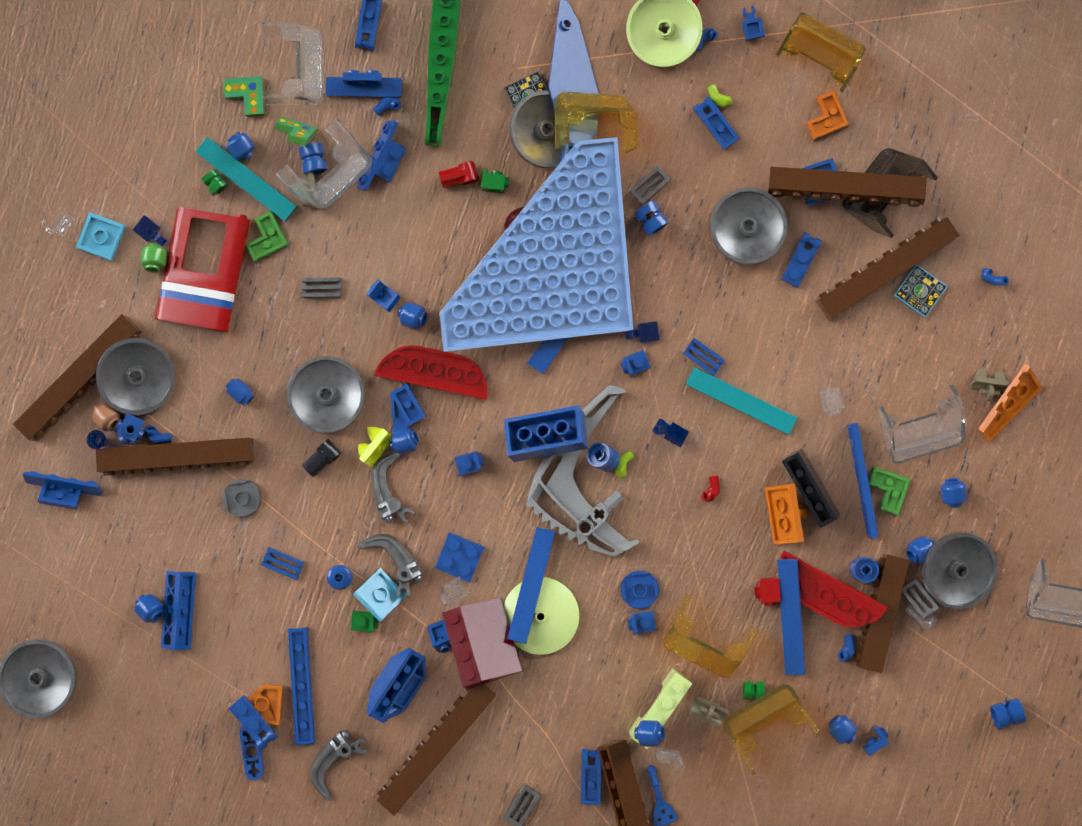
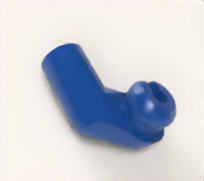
(994, 280)

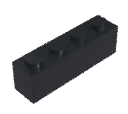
(811, 488)

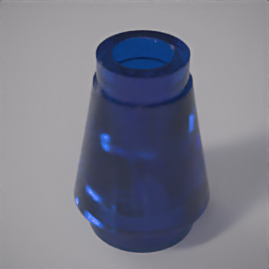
(93, 438)

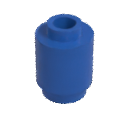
(239, 391)

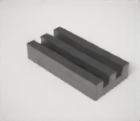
(637, 196)
(321, 287)
(929, 612)
(530, 792)

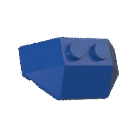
(397, 685)

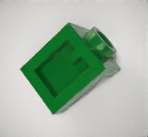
(363, 621)

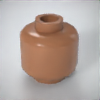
(105, 417)

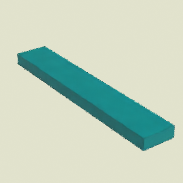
(246, 179)
(741, 401)

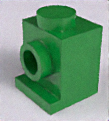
(494, 181)

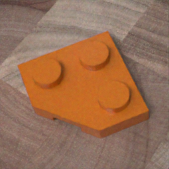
(268, 702)

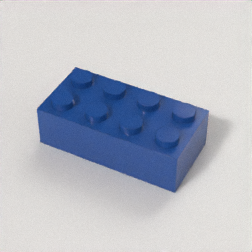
(546, 433)

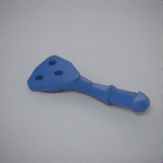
(661, 804)

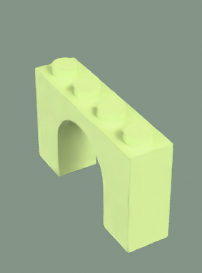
(673, 690)

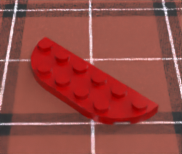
(434, 370)
(835, 598)

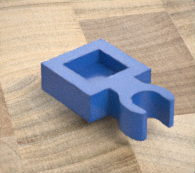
(752, 26)

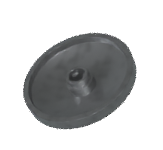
(534, 130)
(748, 226)
(135, 376)
(326, 394)
(960, 570)
(37, 678)

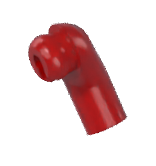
(713, 491)

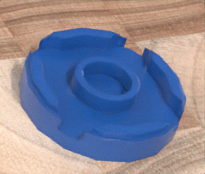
(639, 589)

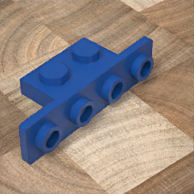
(363, 85)
(384, 158)
(61, 491)

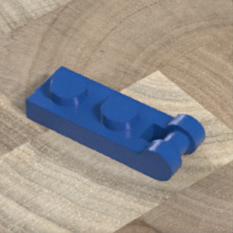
(368, 24)
(716, 123)
(800, 260)
(252, 721)
(590, 778)

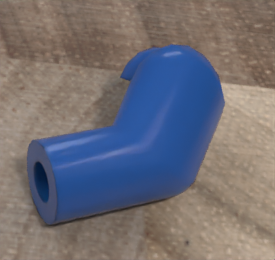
(707, 35)
(387, 103)
(156, 437)
(848, 650)

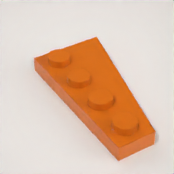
(1014, 399)

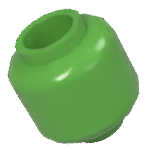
(153, 258)

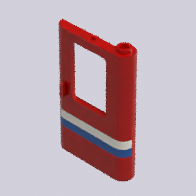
(197, 296)

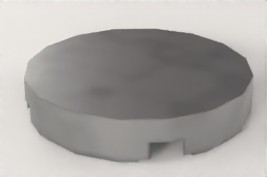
(241, 498)

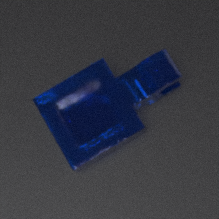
(148, 230)
(646, 332)
(673, 432)

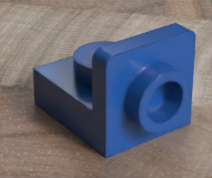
(635, 363)
(469, 463)
(641, 622)
(439, 637)
(874, 744)

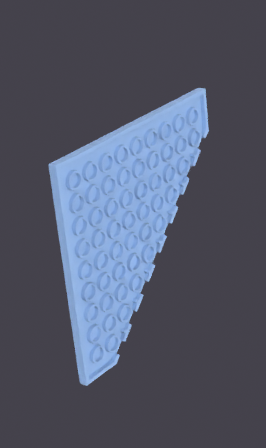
(555, 266)

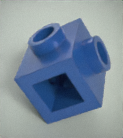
(135, 424)

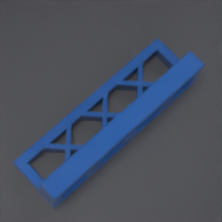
(181, 610)

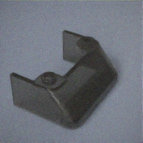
(893, 163)

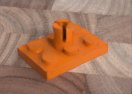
(785, 514)

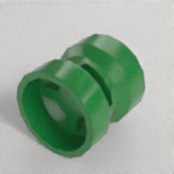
(214, 182)
(749, 689)

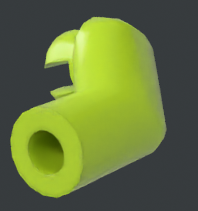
(719, 99)
(621, 471)

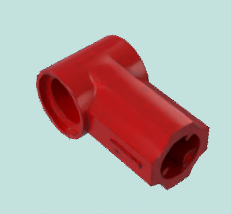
(463, 174)

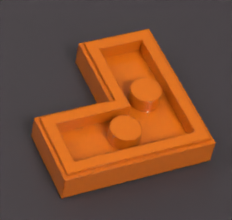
(832, 119)

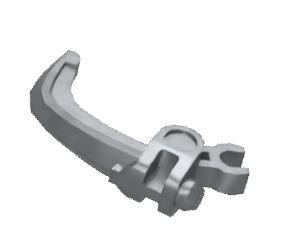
(384, 502)
(407, 564)
(338, 746)

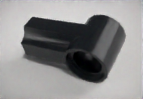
(324, 455)

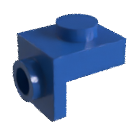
(383, 295)

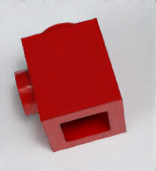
(768, 591)

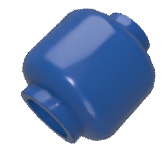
(240, 146)
(412, 315)
(404, 441)
(953, 492)
(918, 549)
(345, 581)
(149, 608)
(842, 729)
(649, 733)

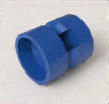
(312, 157)
(655, 223)
(603, 457)
(864, 569)
(1006, 714)

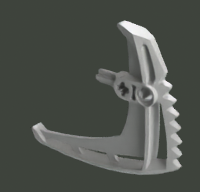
(568, 497)

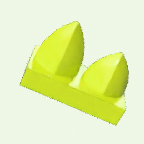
(380, 442)

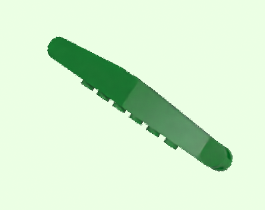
(441, 63)

